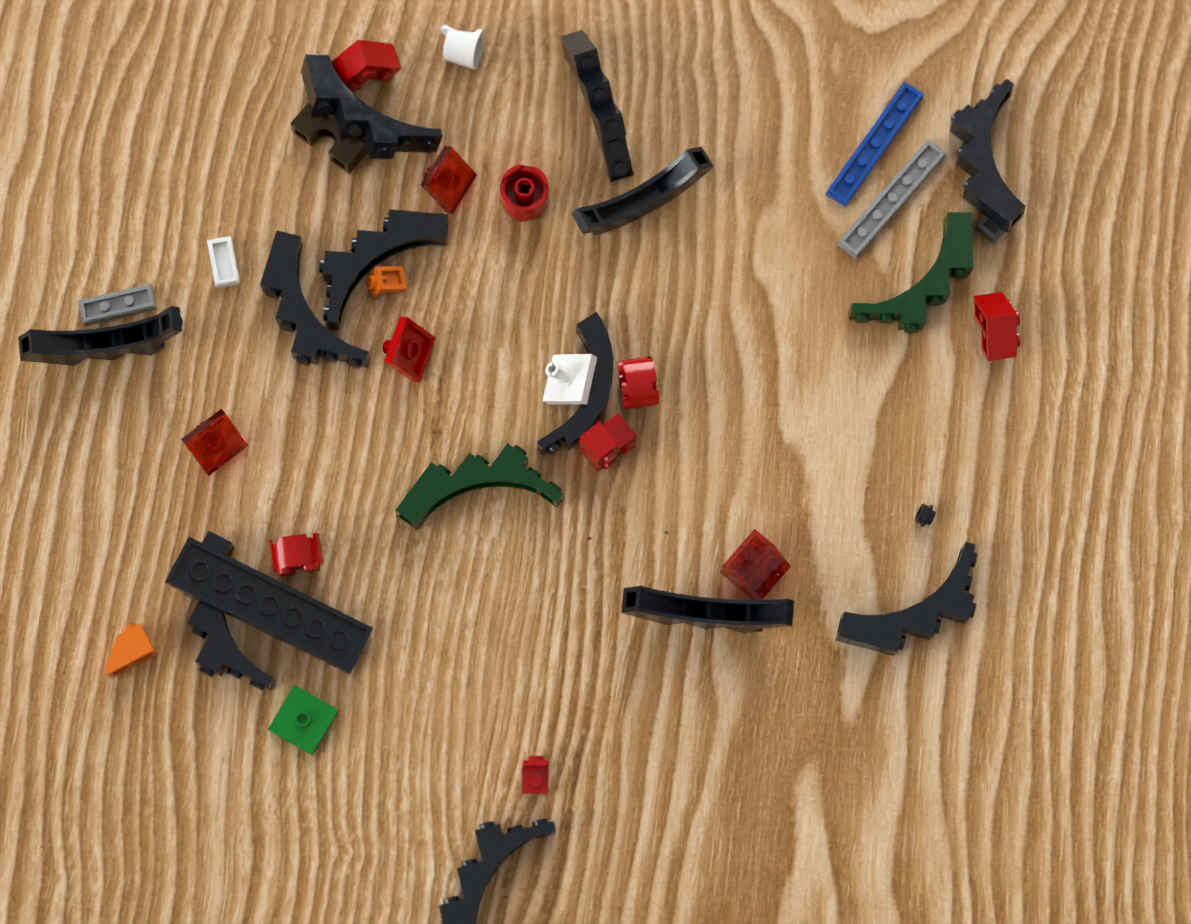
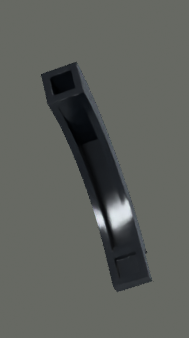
(646, 197)
(596, 342)

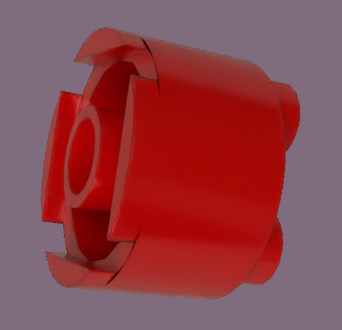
(523, 205)
(638, 382)
(296, 553)

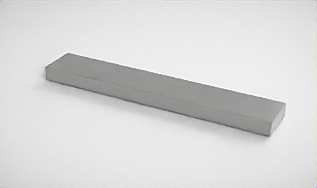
(891, 199)

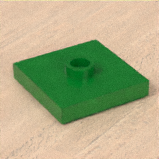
(303, 720)

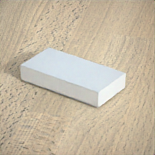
(223, 262)

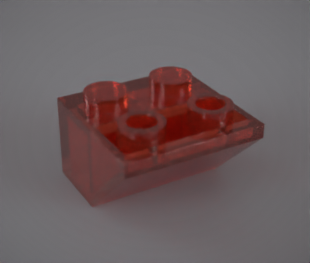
(755, 566)

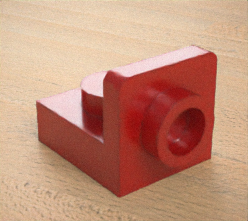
(535, 775)

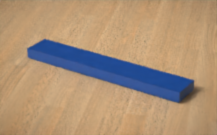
(874, 144)

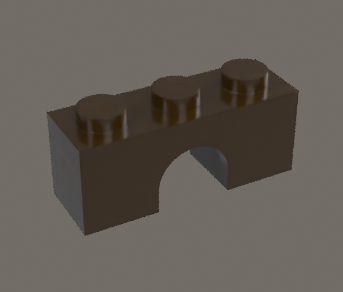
(346, 150)

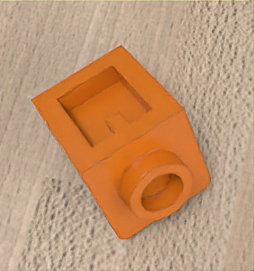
(386, 280)

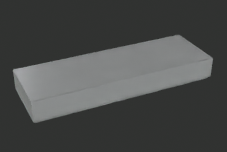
(117, 304)

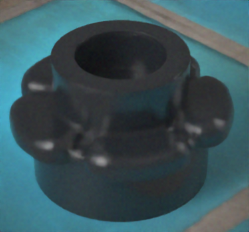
(925, 515)

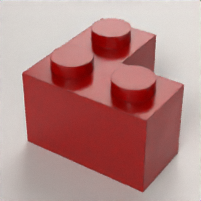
(366, 61)
(997, 325)
(607, 441)

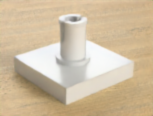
(569, 378)

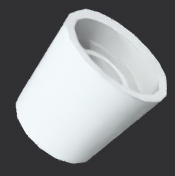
(463, 47)

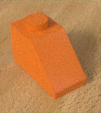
(129, 650)

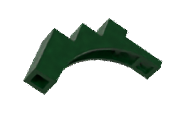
(909, 307)
(438, 487)

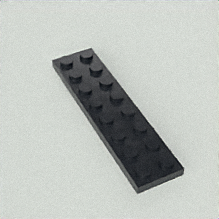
(268, 605)

